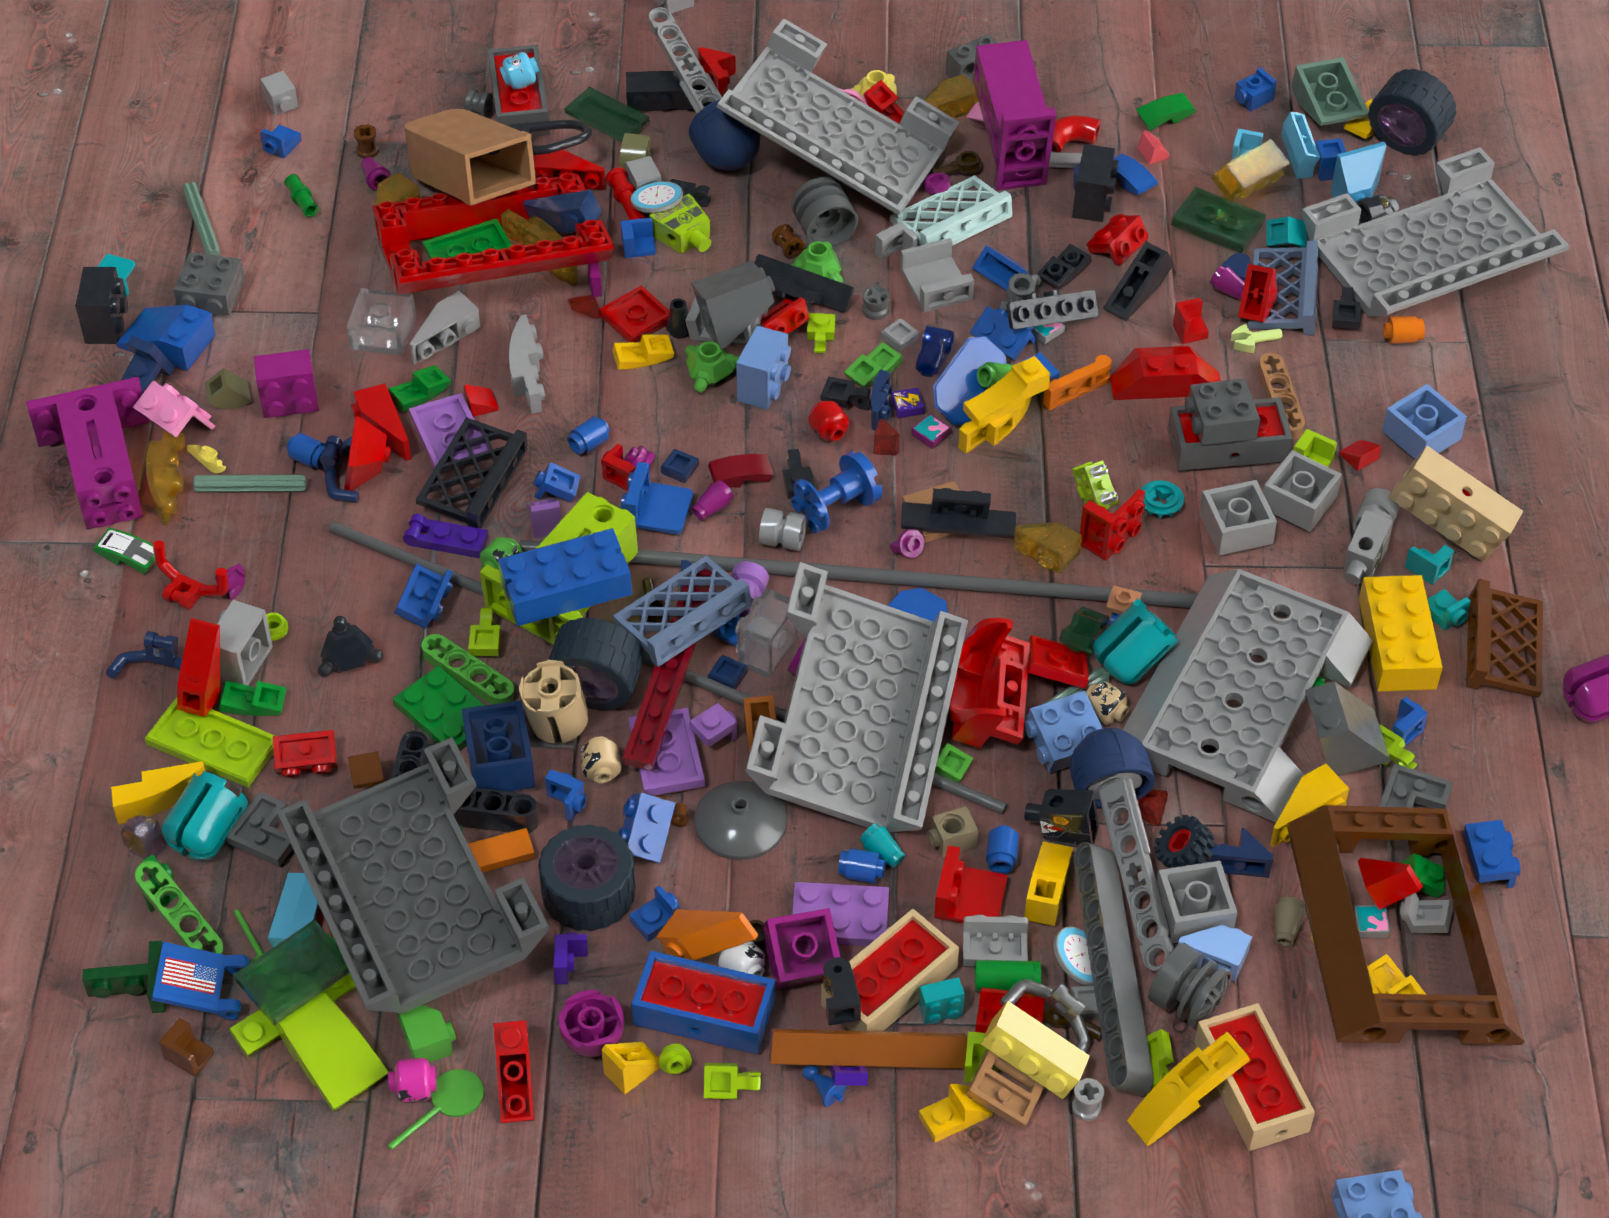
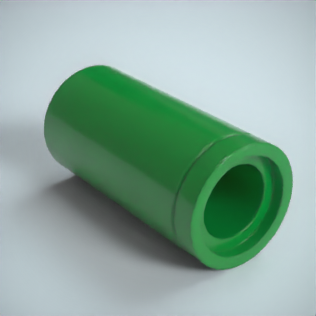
(1005, 973)

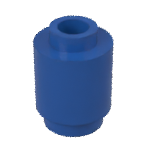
(588, 435)
(306, 450)
(1002, 849)
(861, 865)

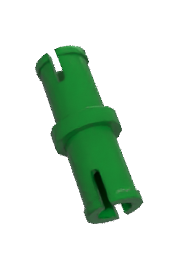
(301, 195)

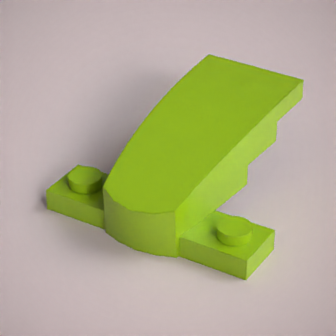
(322, 1043)

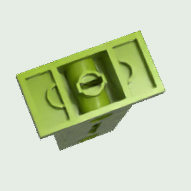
(585, 518)

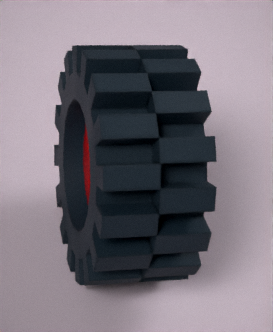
(1187, 833)

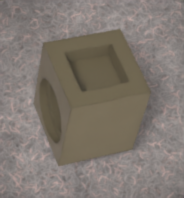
(960, 824)

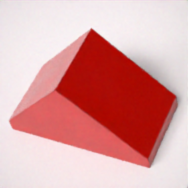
(1258, 293)
(1388, 880)

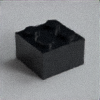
(1095, 183)
(101, 305)

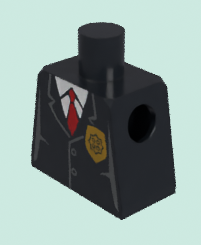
(1066, 816)

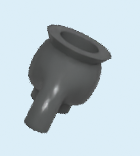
(1020, 285)

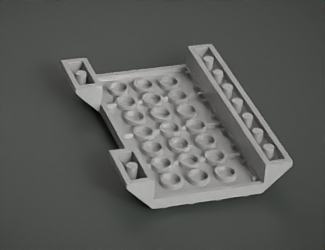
(834, 129)
(1431, 245)
(861, 708)

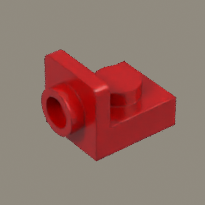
(615, 468)

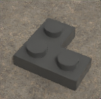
(1412, 786)
(256, 831)

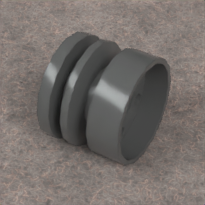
(824, 211)
(1184, 982)

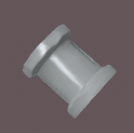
(1088, 1099)

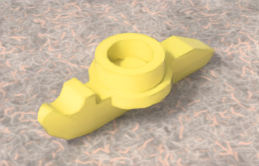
(207, 457)

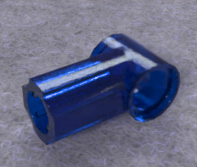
(935, 344)

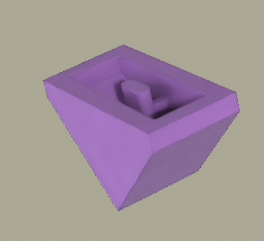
(544, 516)

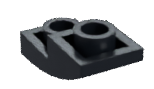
(1066, 267)

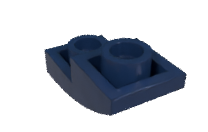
(880, 398)

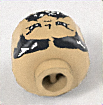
(1108, 702)
(600, 758)

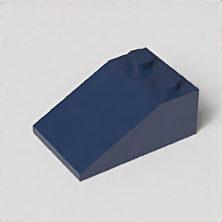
(498, 746)

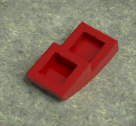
(883, 100)

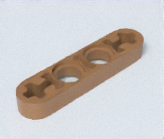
(1287, 393)

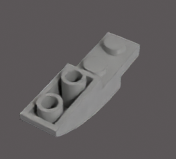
(524, 364)

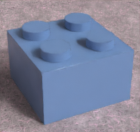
(763, 367)
(1424, 421)

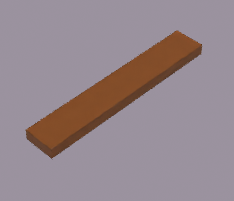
(867, 1048)

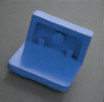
(654, 504)

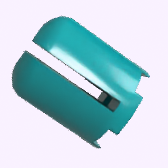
(1133, 643)
(202, 817)

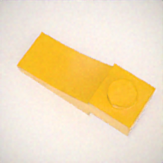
(1008, 393)

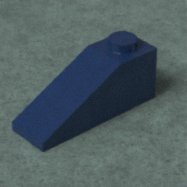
(564, 210)

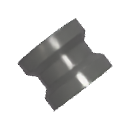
(479, 102)
(876, 302)

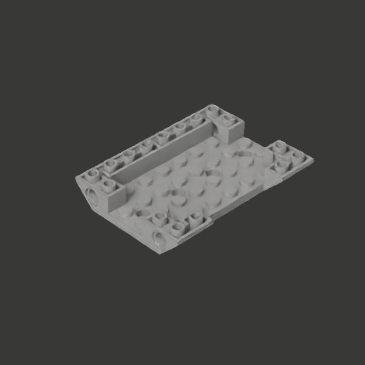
(1213, 664)

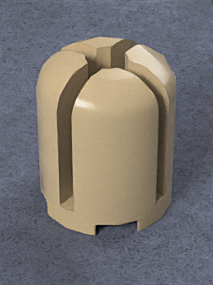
(545, 704)

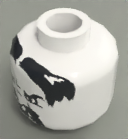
(743, 958)

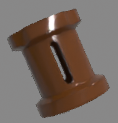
(366, 142)
(788, 241)

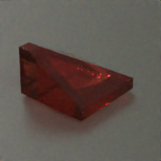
(585, 305)
(1153, 806)

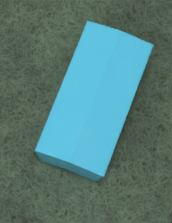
(1300, 145)
(295, 908)

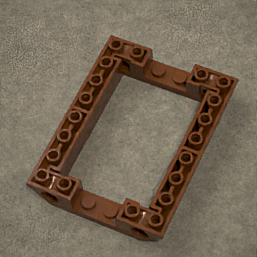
(1353, 1007)

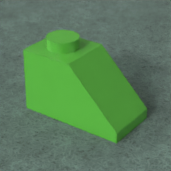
(427, 1033)

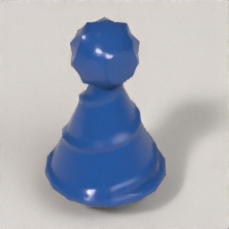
(825, 1085)

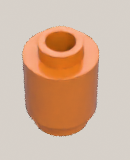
(1403, 329)

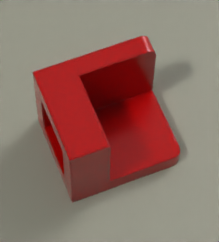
(1189, 322)

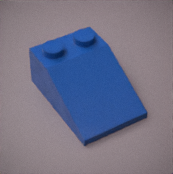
(176, 330)

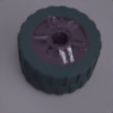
(1412, 112)
(604, 659)
(587, 877)

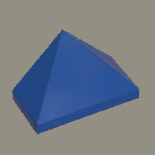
(997, 266)

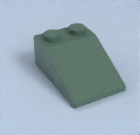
(1328, 92)

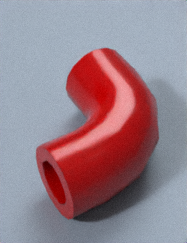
(1075, 129)

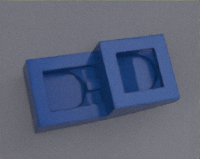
(1133, 175)

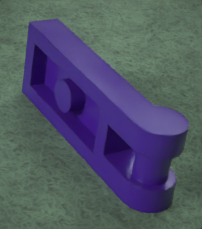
(445, 536)

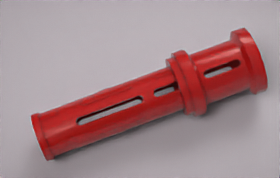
(622, 191)

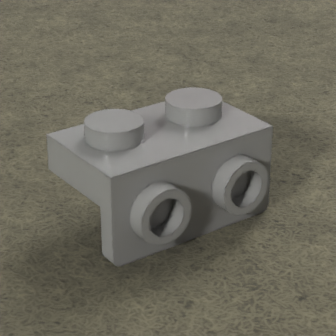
(994, 938)

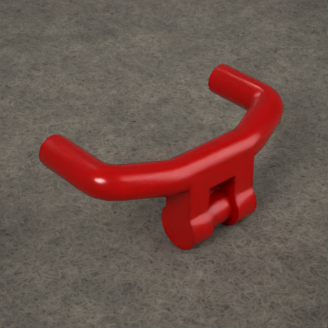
(180, 582)

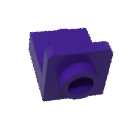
(565, 949)

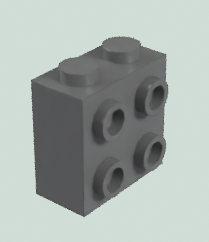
(210, 282)
(1222, 411)

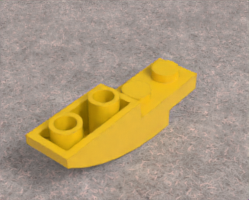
(993, 432)
(1184, 1086)

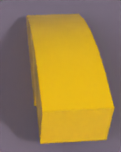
(155, 793)

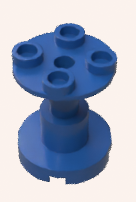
(853, 482)

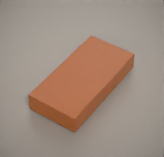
(503, 850)

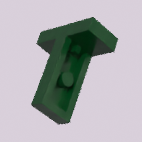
(126, 979)

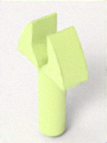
(1246, 340)

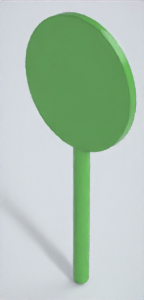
(457, 1095)

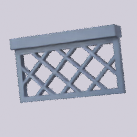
(1306, 294)
(695, 621)

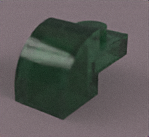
(1084, 630)

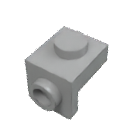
(894, 239)
(1426, 915)

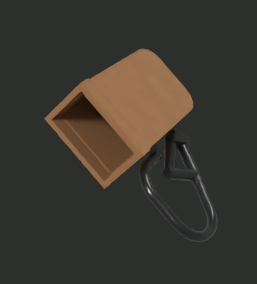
(477, 155)

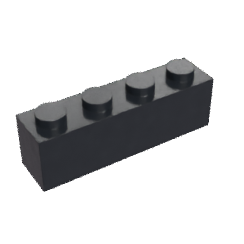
(657, 91)

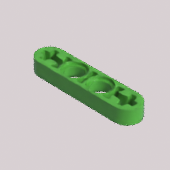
(470, 668)
(176, 914)

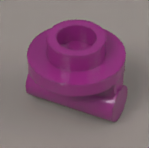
(639, 455)
(909, 544)

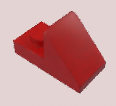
(719, 67)

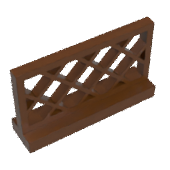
(1480, 642)

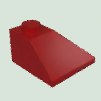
(365, 454)

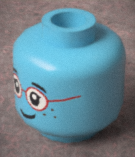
(519, 70)

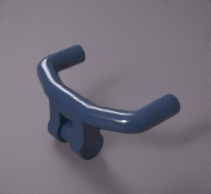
(331, 461)
(152, 654)

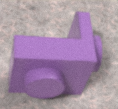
(714, 725)

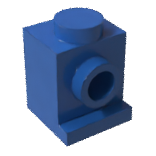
(1255, 90)

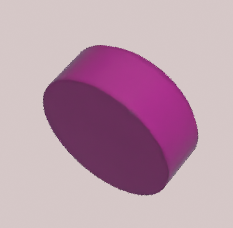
(937, 183)

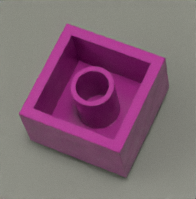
(286, 383)
(800, 946)

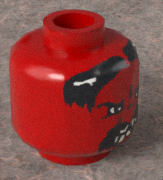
(828, 421)

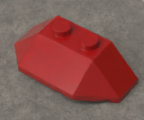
(1160, 373)

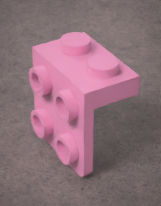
(170, 408)

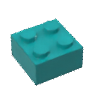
(941, 1000)

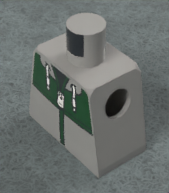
(1364, 554)

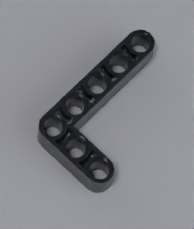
(477, 813)

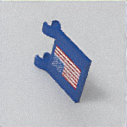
(194, 979)

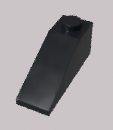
(1139, 281)

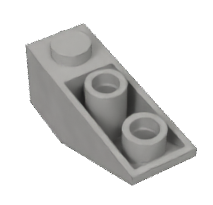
(446, 324)

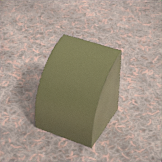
(633, 148)
(227, 390)

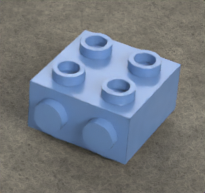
(1060, 727)
(1374, 1196)

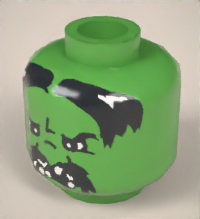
(497, 549)

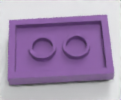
(438, 424)
(677, 761)
(856, 911)

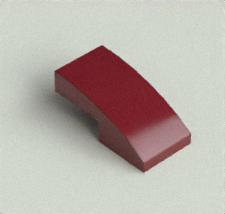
(737, 468)

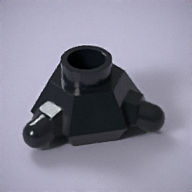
(346, 649)

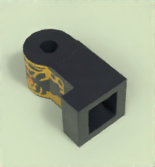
(840, 983)

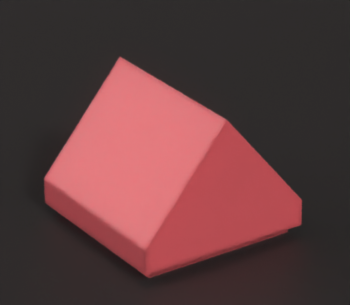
(1152, 148)

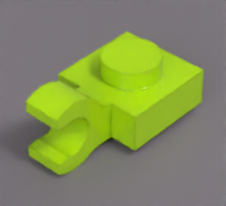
(821, 328)
(486, 636)
(1395, 749)
(1160, 1054)
(723, 1080)

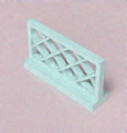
(957, 225)

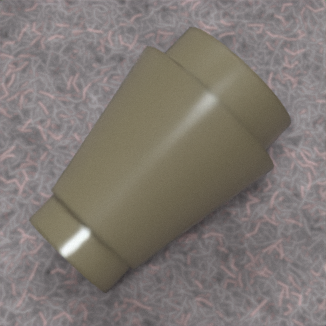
(1288, 919)

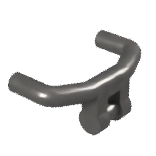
(1058, 999)

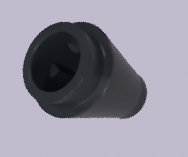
(676, 319)

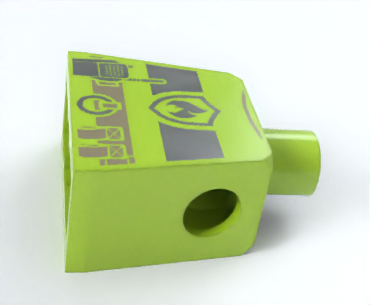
(683, 226)

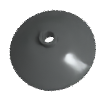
(740, 832)

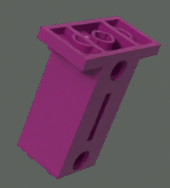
(1014, 114)
(92, 430)

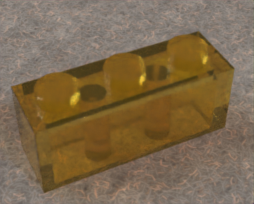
(1251, 171)

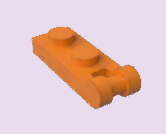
(1078, 383)

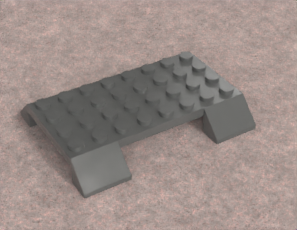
(408, 888)

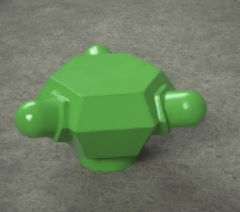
(820, 260)
(709, 364)

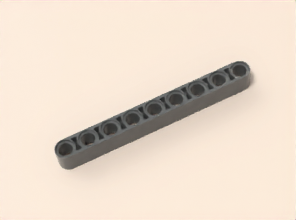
(1113, 970)

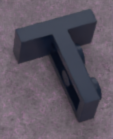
(146, 362)

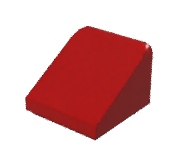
(479, 400)
(1361, 453)

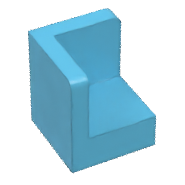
(1245, 141)

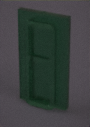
(606, 114)

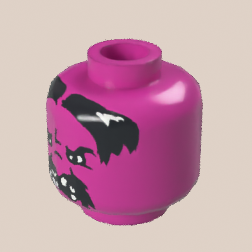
(413, 1080)

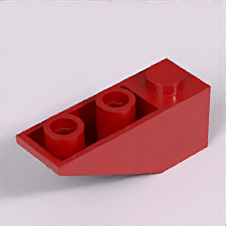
(564, 162)
(200, 669)
(513, 1071)

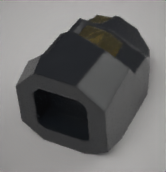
(1376, 207)

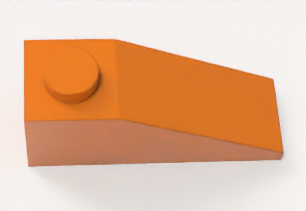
(703, 933)

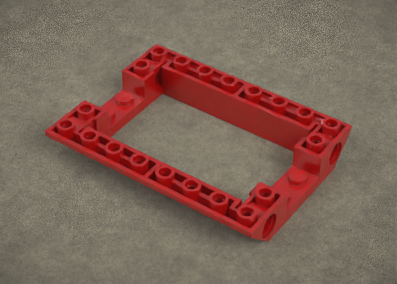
(444, 214)

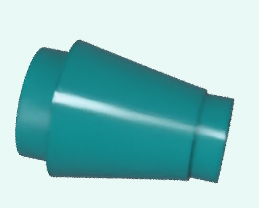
(880, 840)

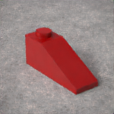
(378, 409)

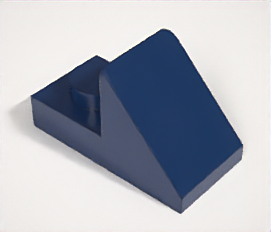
(1247, 859)

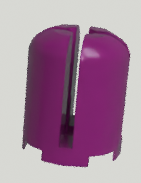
(1588, 690)

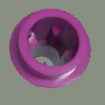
(374, 172)
(1227, 282)
(712, 500)

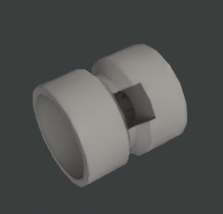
(1377, 502)
(782, 529)

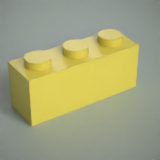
(1035, 1050)

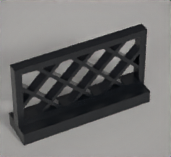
(496, 476)

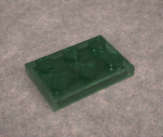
(1218, 220)
(293, 972)

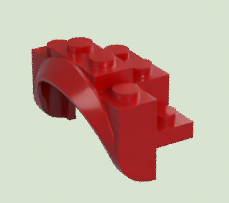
(988, 698)

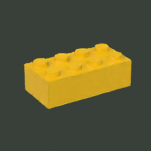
(1402, 633)

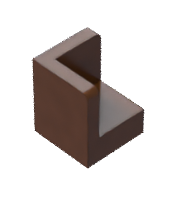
(365, 770)
(184, 1049)

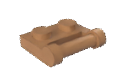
(1001, 1094)

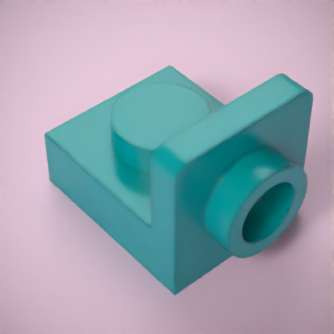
(1447, 610)

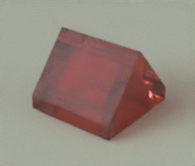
(886, 439)

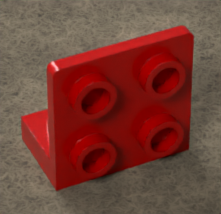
(1107, 532)
(967, 890)

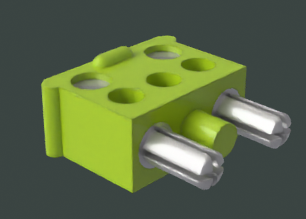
(1095, 484)

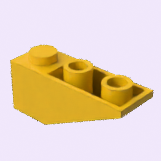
(1313, 792)
(1048, 883)

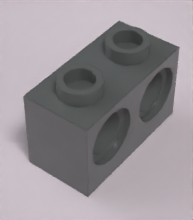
(962, 58)

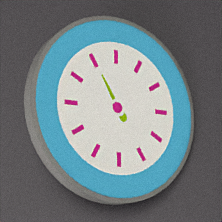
(657, 197)
(1073, 955)

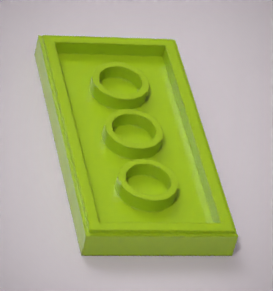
(218, 740)

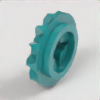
(1165, 491)

